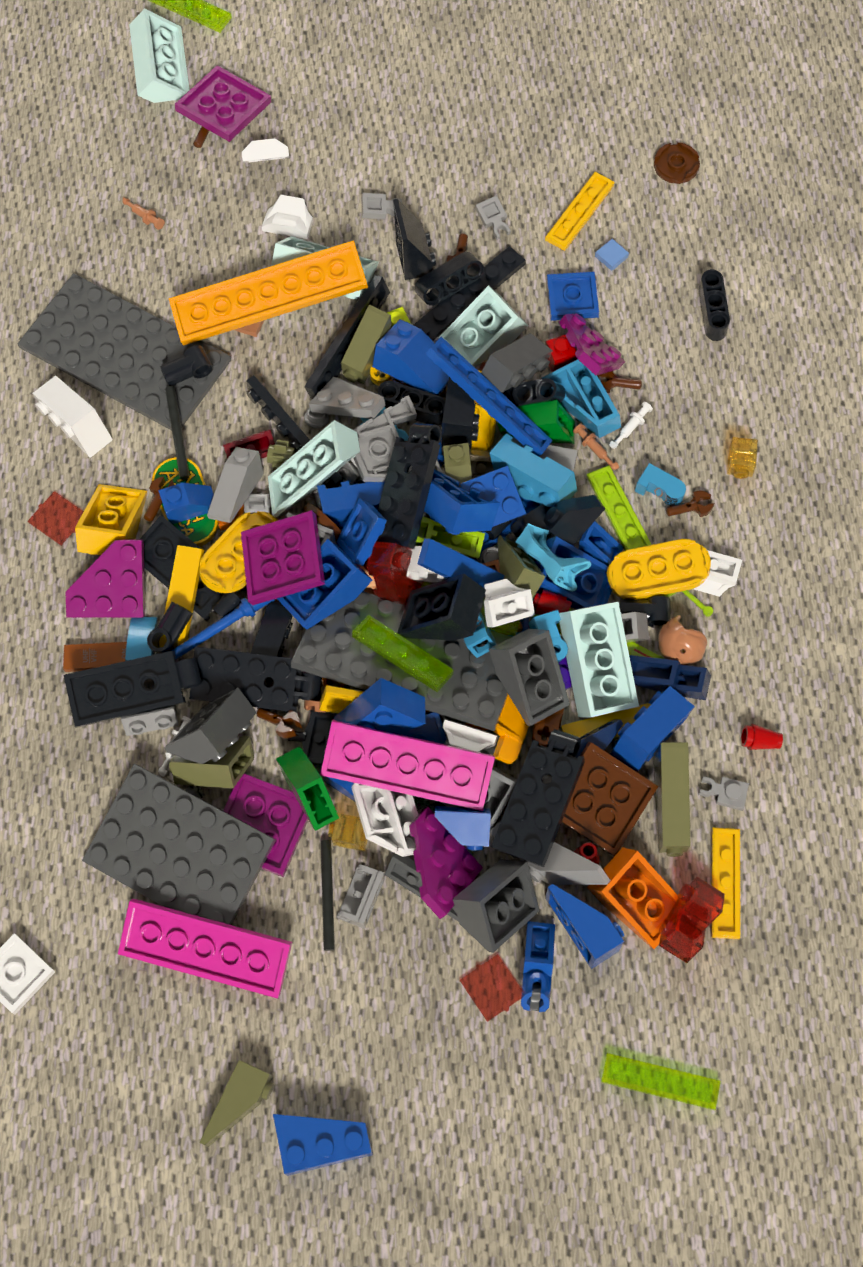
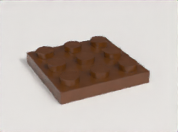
(607, 799)

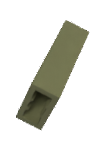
(672, 797)

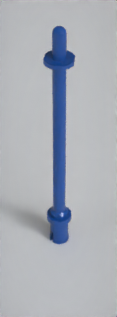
(244, 609)

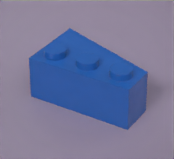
(339, 501)
(458, 508)
(385, 708)
(651, 728)
(319, 1142)

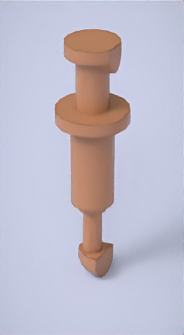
(147, 216)
(594, 445)

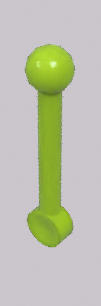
(707, 610)

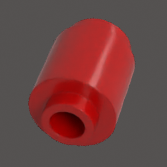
(550, 602)

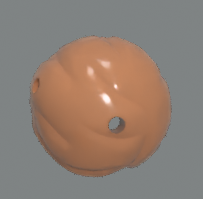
(675, 638)

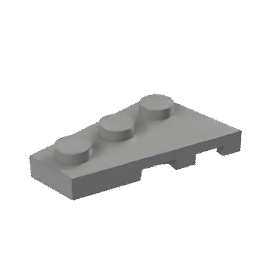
(347, 400)

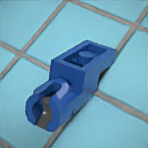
(538, 966)

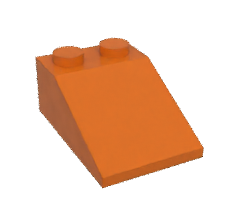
(636, 895)

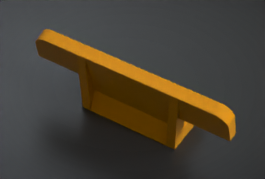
(512, 732)

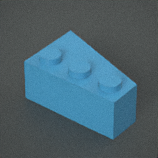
(586, 398)
(534, 477)

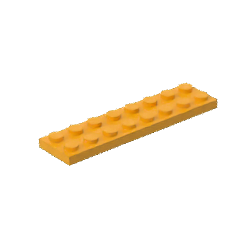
(268, 293)

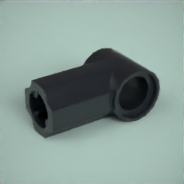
(192, 363)
(656, 607)
(171, 626)

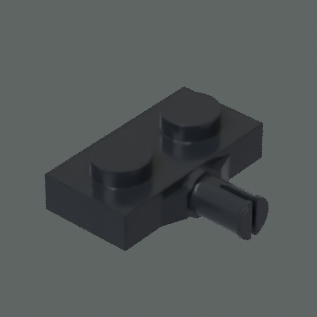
(315, 736)

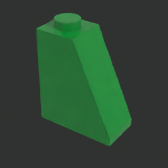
(551, 419)
(307, 788)

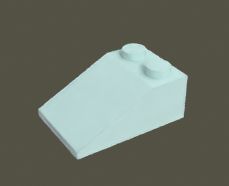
(484, 327)

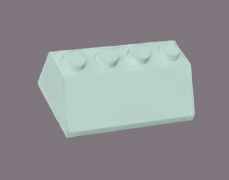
(158, 58)
(294, 248)
(311, 466)
(598, 660)

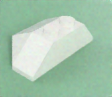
(386, 817)

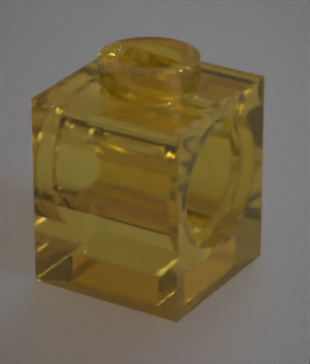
(742, 457)
(348, 832)

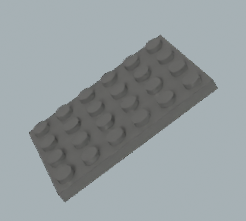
(178, 848)

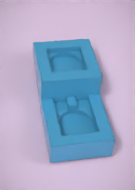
(137, 637)

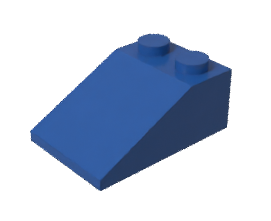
(404, 358)
(591, 583)
(342, 585)
(588, 928)

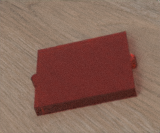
(56, 518)
(492, 988)

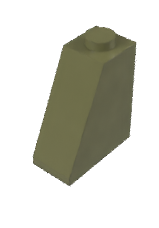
(361, 351)
(222, 773)

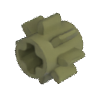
(279, 453)

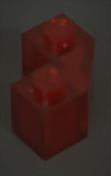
(389, 569)
(693, 912)

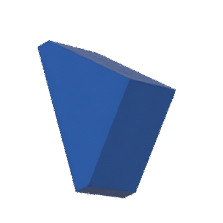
(599, 544)

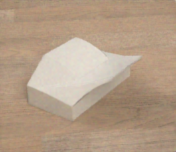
(265, 150)
(288, 217)
(722, 574)
(506, 603)
(468, 737)

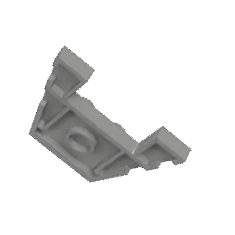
(378, 438)

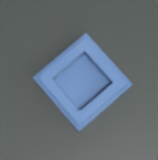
(611, 254)

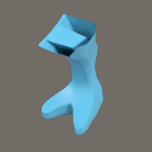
(559, 570)

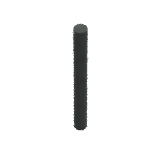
(177, 433)
(327, 895)

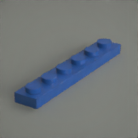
(488, 396)

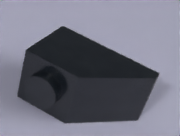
(573, 517)

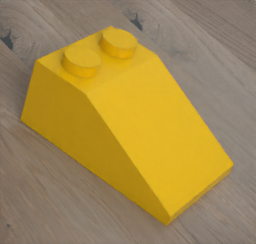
(109, 516)

